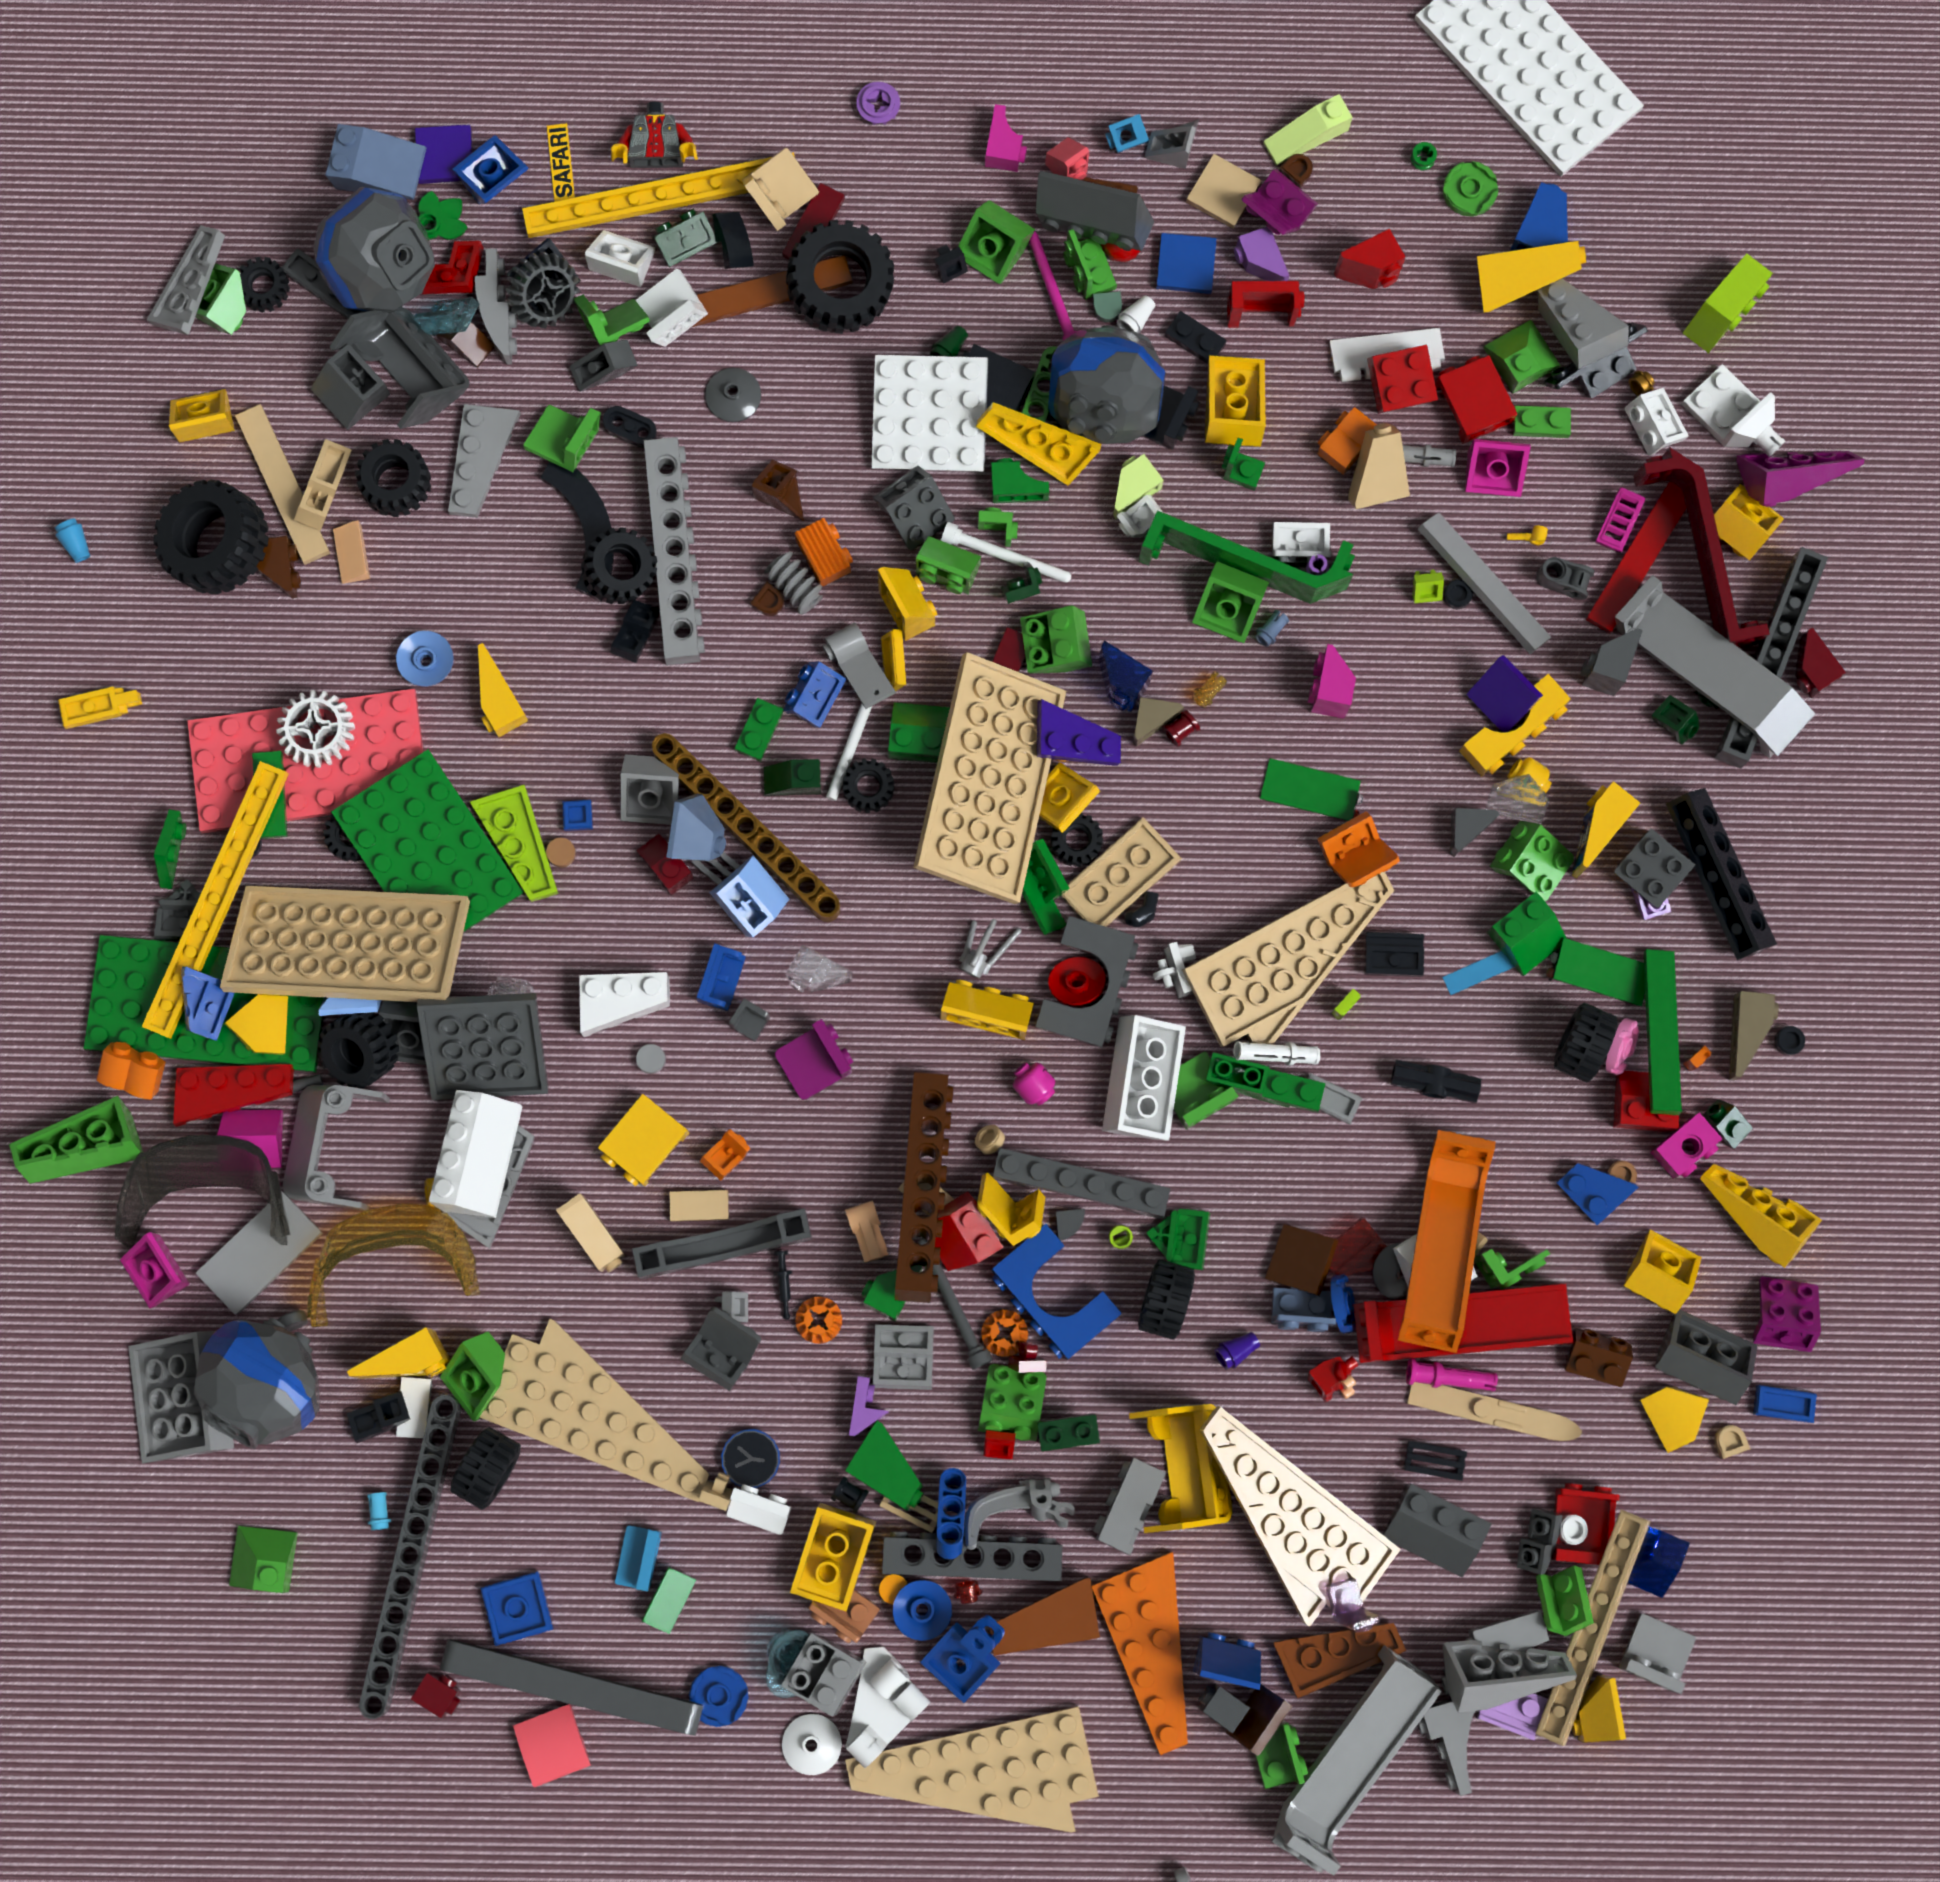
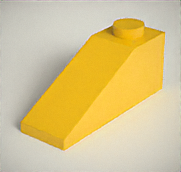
(497, 699)

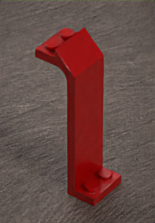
(1492, 1323)

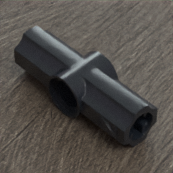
(1436, 1081)

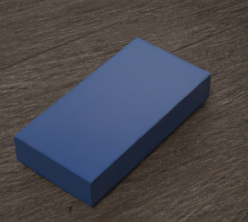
(1784, 1404)

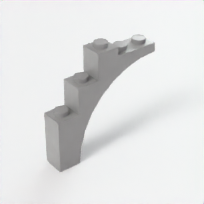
(1452, 1727)

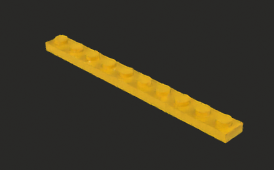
(638, 199)
(216, 896)

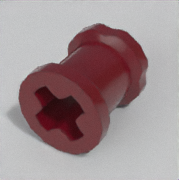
(1181, 728)

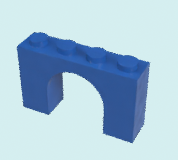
(1065, 1333)

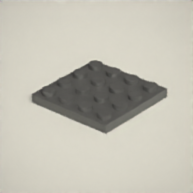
(483, 1045)

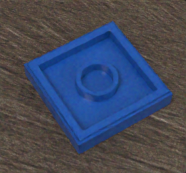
(1186, 263)
(517, 1608)

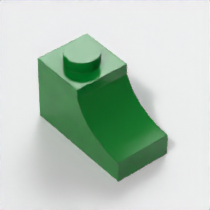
(1013, 485)

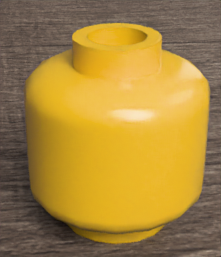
(1535, 769)

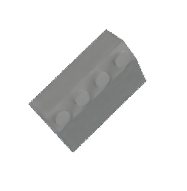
(165, 1400)

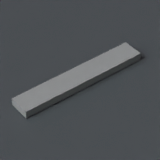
(1484, 583)

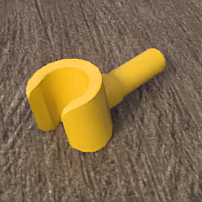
(1537, 536)

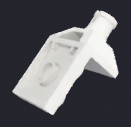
(1734, 412)

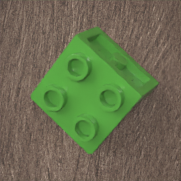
(1089, 266)
(614, 323)
(562, 436)
(1197, 1097)
(1493, 1266)
(1279, 1758)

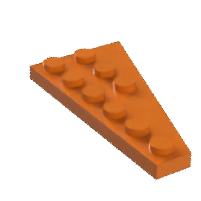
(1145, 1630)

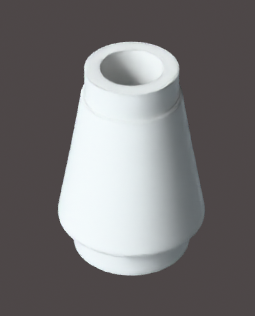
(1136, 315)

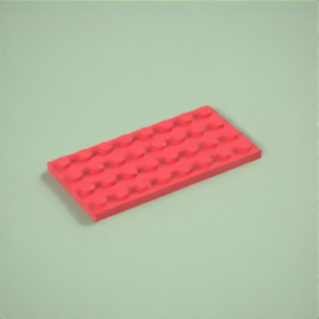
(222, 760)

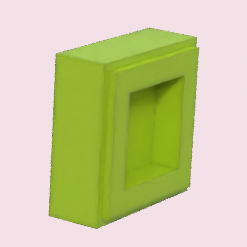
(1346, 1004)

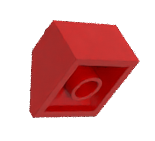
(1372, 262)
(1633, 1105)
(965, 1234)

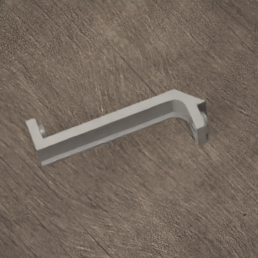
(1715, 667)
(1354, 1761)

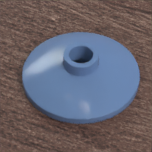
(422, 645)

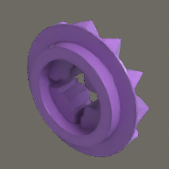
(871, 93)

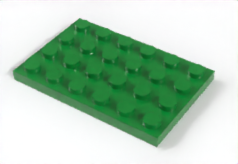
(426, 840)

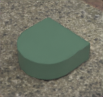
(1107, 306)

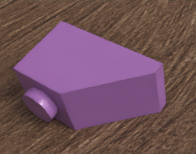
(1261, 255)

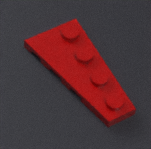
(220, 1089)

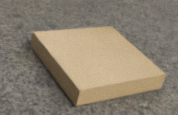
(1221, 191)

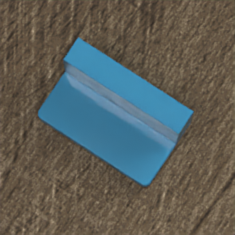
(638, 1558)

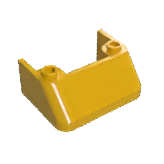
(1196, 1482)

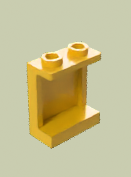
(642, 1141)

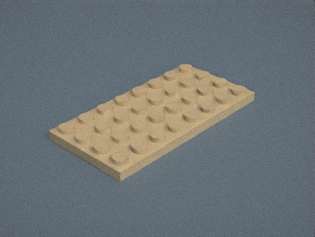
(987, 781)
(345, 944)

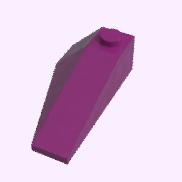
(1785, 478)

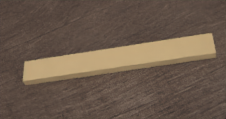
(1588, 1642)

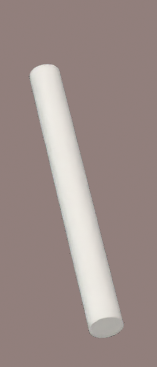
(848, 752)

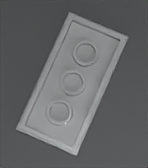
(255, 1259)

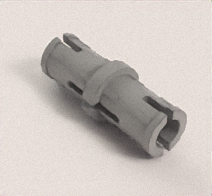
(1428, 455)

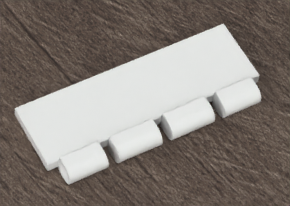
(1351, 354)

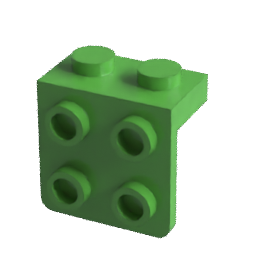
(1533, 858)
(1012, 1402)

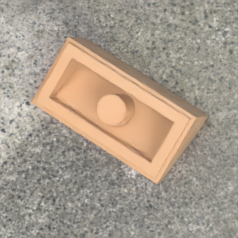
(351, 552)

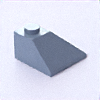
(695, 831)

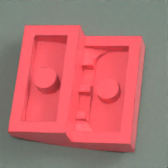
(551, 1745)

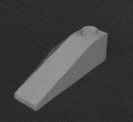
(1491, 1676)

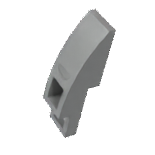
(493, 308)

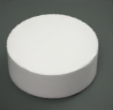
(1573, 1529)

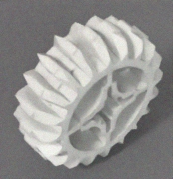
(303, 728)

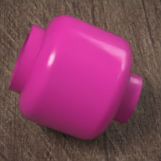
(1034, 1083)

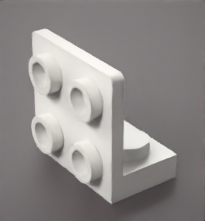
(671, 308)

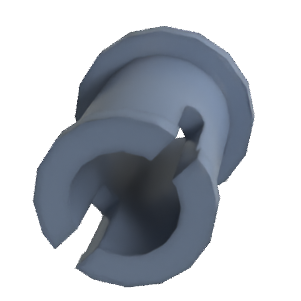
(1268, 633)

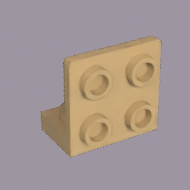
(780, 187)

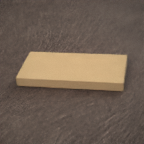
(1121, 875)

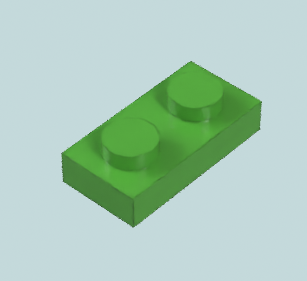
(1542, 422)

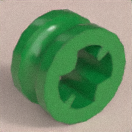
(1431, 151)

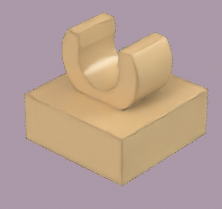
(717, 1493)

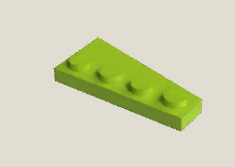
(515, 832)

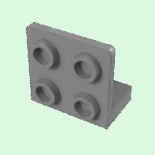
(1658, 1653)

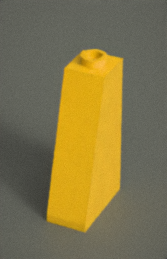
(1520, 272)

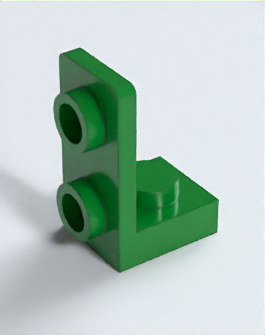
(1241, 468)

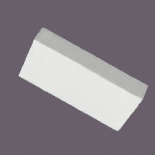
(417, 1399)

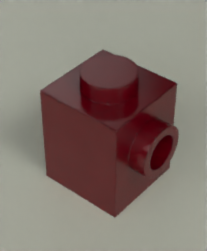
(437, 1694)

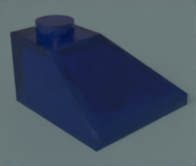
(1658, 1562)

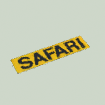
(560, 162)

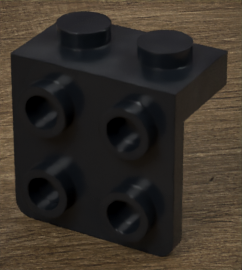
(1173, 416)

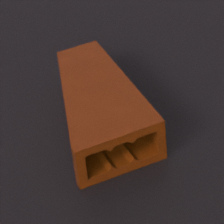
(1051, 1621)

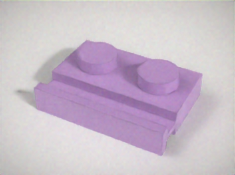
(1517, 1715)

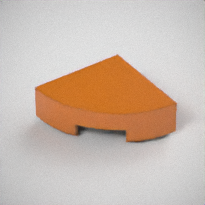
(1697, 1058)

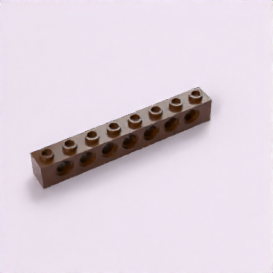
(909, 1284)

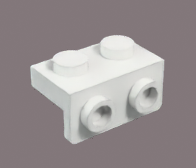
(1300, 540)
(759, 1511)

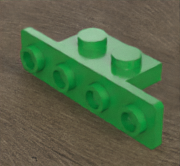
(1042, 886)

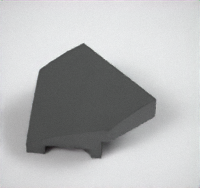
(175, 912)

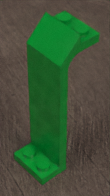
(1216, 548)

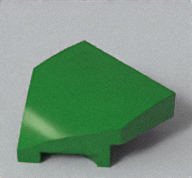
(1183, 1237)

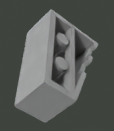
(1580, 323)
(1129, 1505)

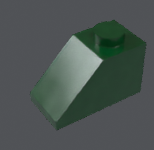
(793, 778)

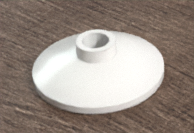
(818, 1729)

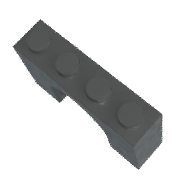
(1113, 950)

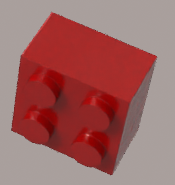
(1402, 379)

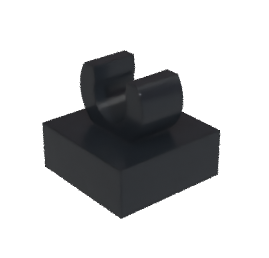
(950, 263)

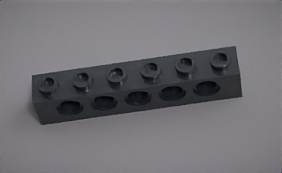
(1721, 873)

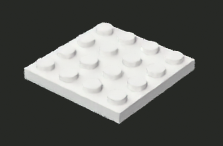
(929, 413)

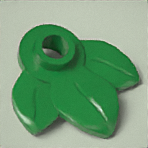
(443, 215)

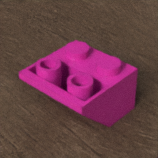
(1334, 684)

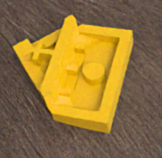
(262, 1024)
(1675, 1415)

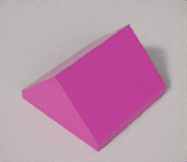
(1496, 467)
(259, 1127)
(154, 1269)

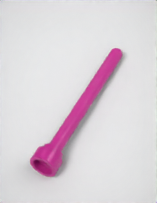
(1051, 286)

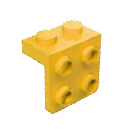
(1011, 1219)

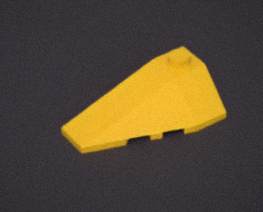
(1771, 1224)

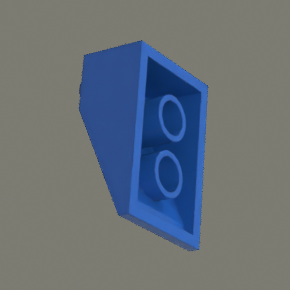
(1228, 1661)

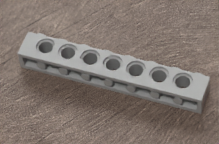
(658, 454)

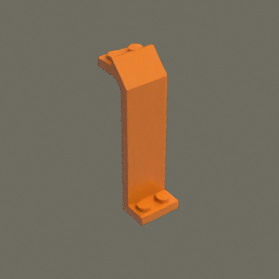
(1446, 1241)

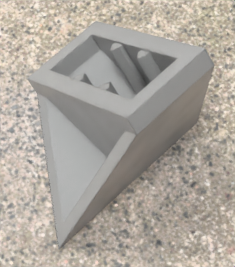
(1172, 145)

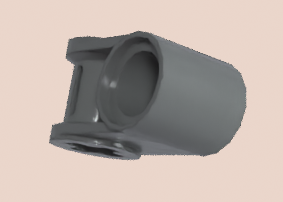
(1571, 577)

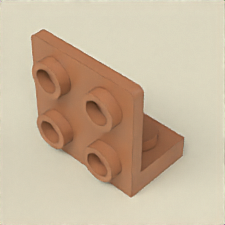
(849, 1624)

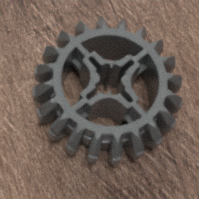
(531, 280)

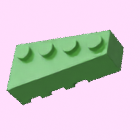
(79, 1143)

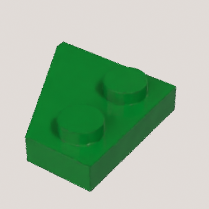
(168, 848)

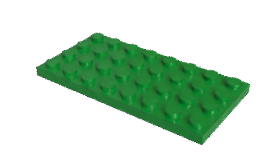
(126, 985)

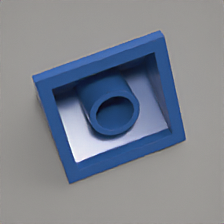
(489, 170)

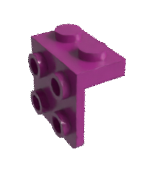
(814, 1060)

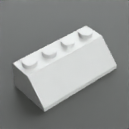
(1143, 1078)
(475, 1154)

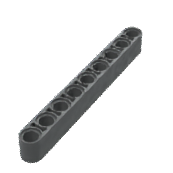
(571, 1687)

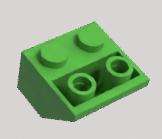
(947, 565)
(1056, 641)

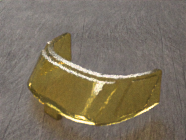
(390, 1228)

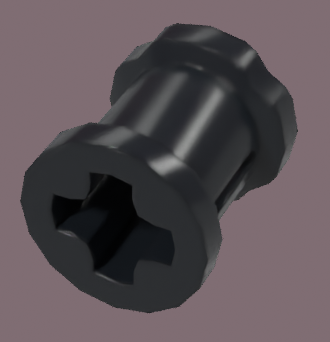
(849, 1495)

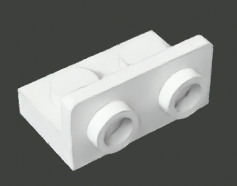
(1655, 421)

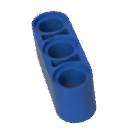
(948, 1525)

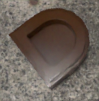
(1297, 169)
(768, 600)

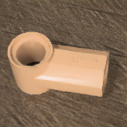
(865, 1225)

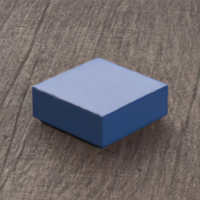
(577, 815)

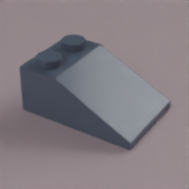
(374, 161)

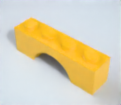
(1489, 747)

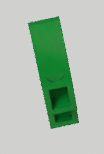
(1265, 1084)

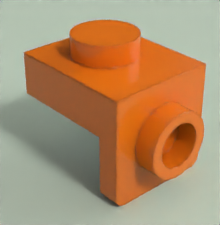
(725, 1154)

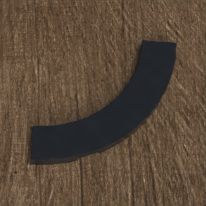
(587, 505)

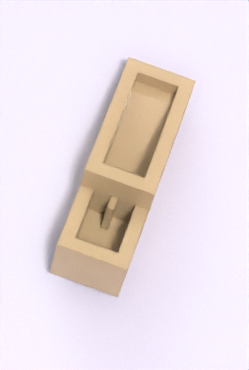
(322, 484)

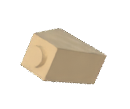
(1379, 469)
(591, 1233)

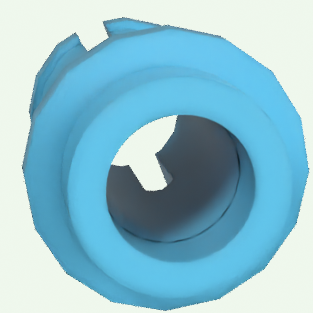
(378, 1511)

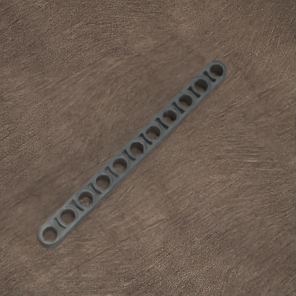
(400, 1567)

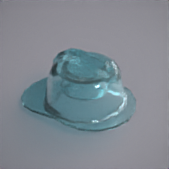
(781, 1655)

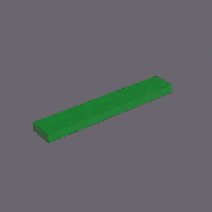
(1662, 1032)

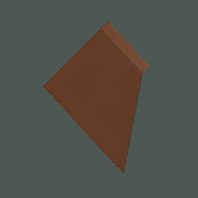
(779, 489)

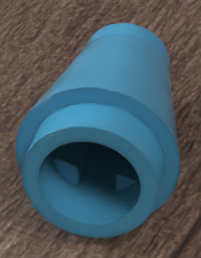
(73, 539)

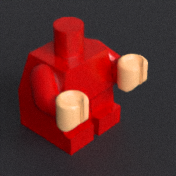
(1333, 1376)

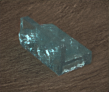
(448, 316)

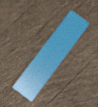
(1477, 972)

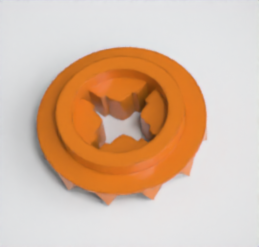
(990, 1331)
(818, 1334)

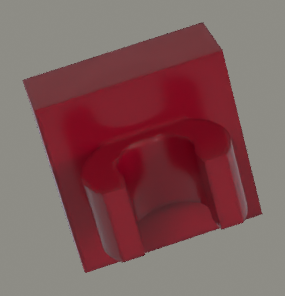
(1028, 1359)

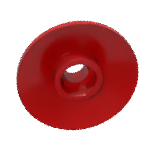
(1077, 972)

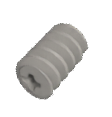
(794, 582)

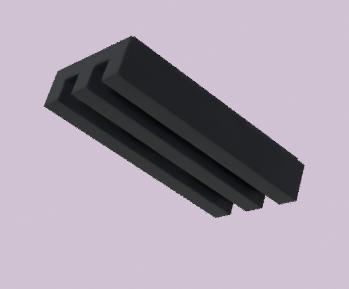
(1460, 1465)

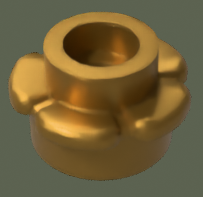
(1641, 382)

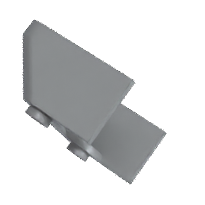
(301, 1177)

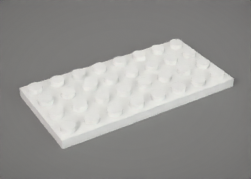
(1534, 73)

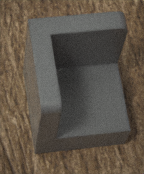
(749, 1020)

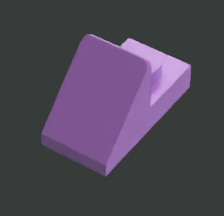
(861, 1416)

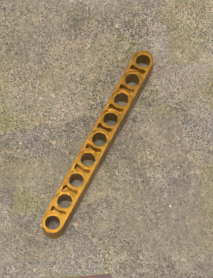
(753, 839)

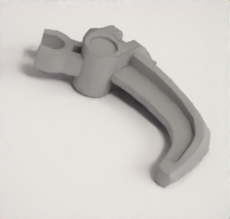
(1028, 1494)

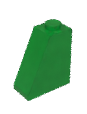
(885, 1469)

